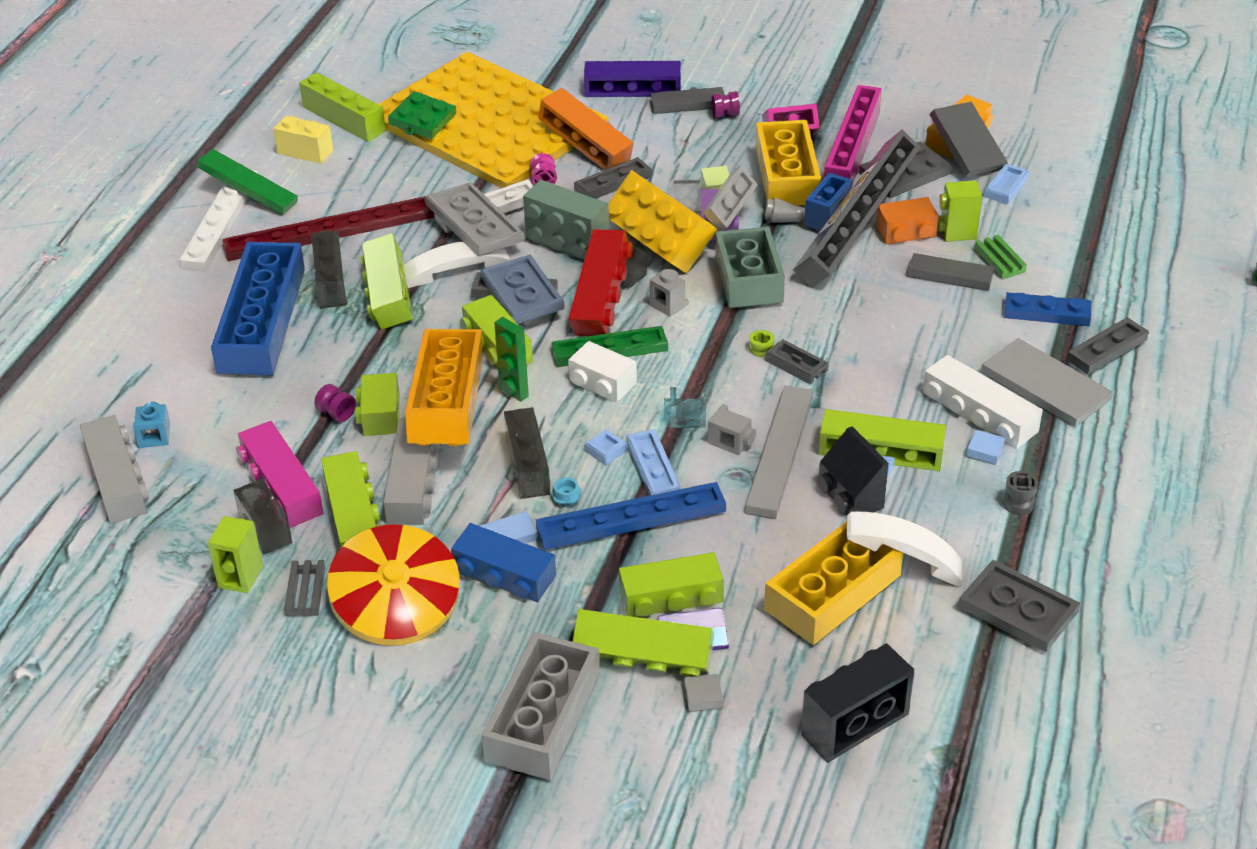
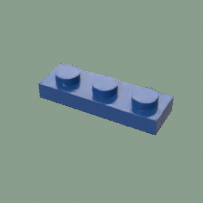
(1048, 309)

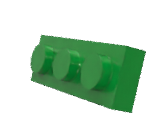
(511, 359)

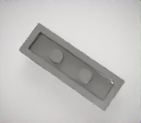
(730, 198)

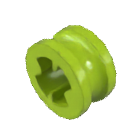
(760, 342)

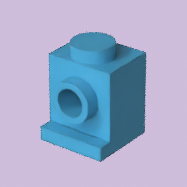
(150, 417)

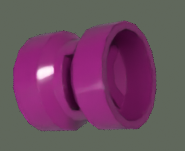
(725, 104)
(337, 404)

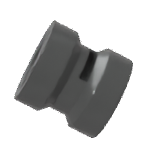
(1020, 492)

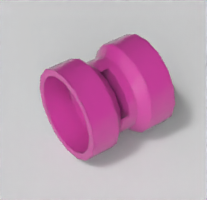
(543, 168)

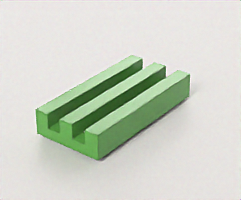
(1004, 255)

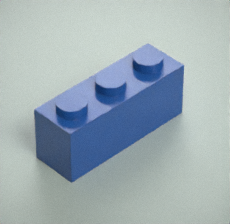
(504, 562)

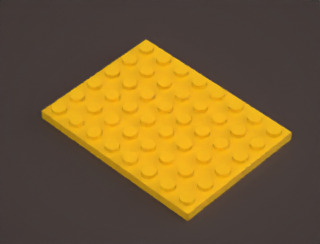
(494, 120)

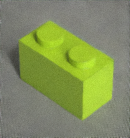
(960, 211)
(379, 404)
(235, 554)

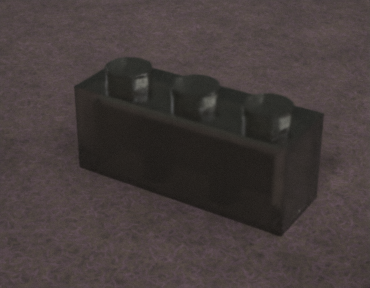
(329, 269)
(527, 453)

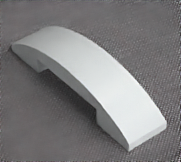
(448, 257)
(877, 529)

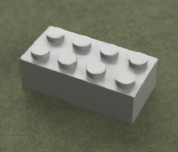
(541, 706)

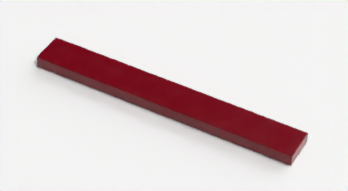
(346, 224)

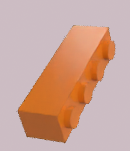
(585, 129)

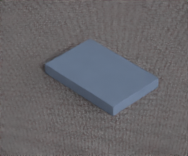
(522, 289)

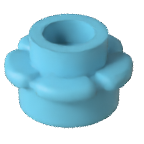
(566, 491)

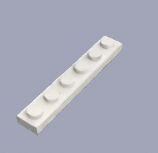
(213, 229)

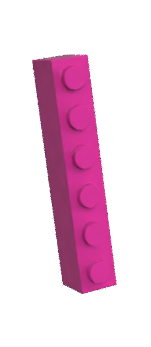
(855, 133)

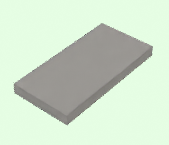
(474, 219)
(1047, 382)

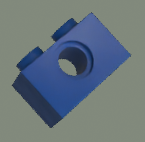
(825, 200)

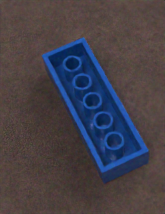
(258, 309)

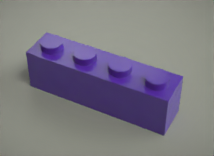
(630, 78)

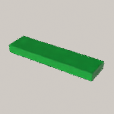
(247, 181)
(626, 343)

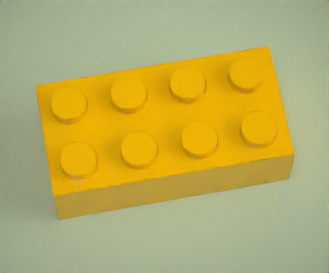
(787, 160)
(660, 221)
(829, 584)

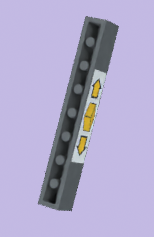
(856, 209)

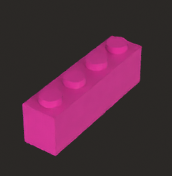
(286, 478)

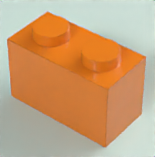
(907, 220)

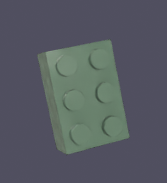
(562, 218)
(749, 267)

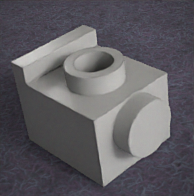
(668, 287)
(730, 431)

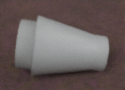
(781, 211)

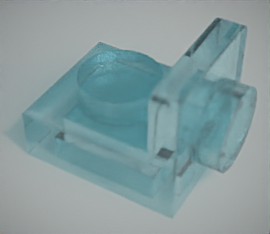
(685, 412)

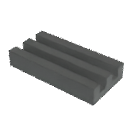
(798, 363)
(305, 570)

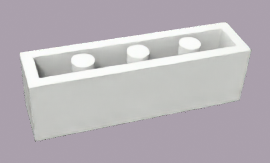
(982, 401)

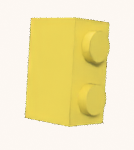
(303, 139)

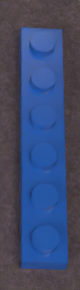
(630, 515)

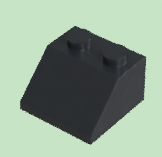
(854, 474)

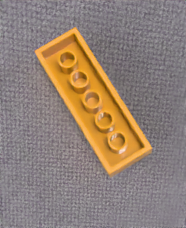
(444, 387)

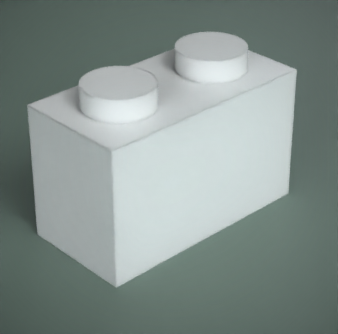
(602, 371)

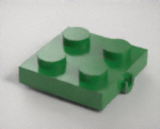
(422, 114)

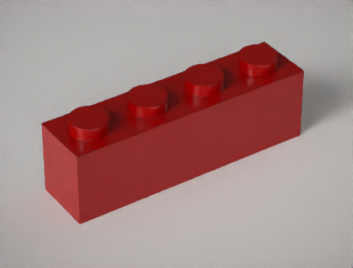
(600, 282)

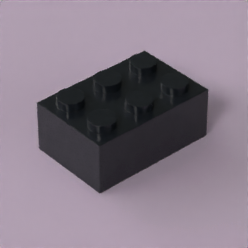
(856, 702)

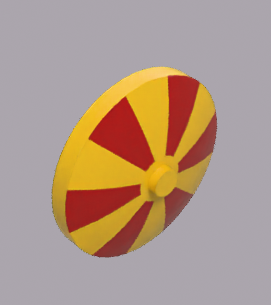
(393, 584)

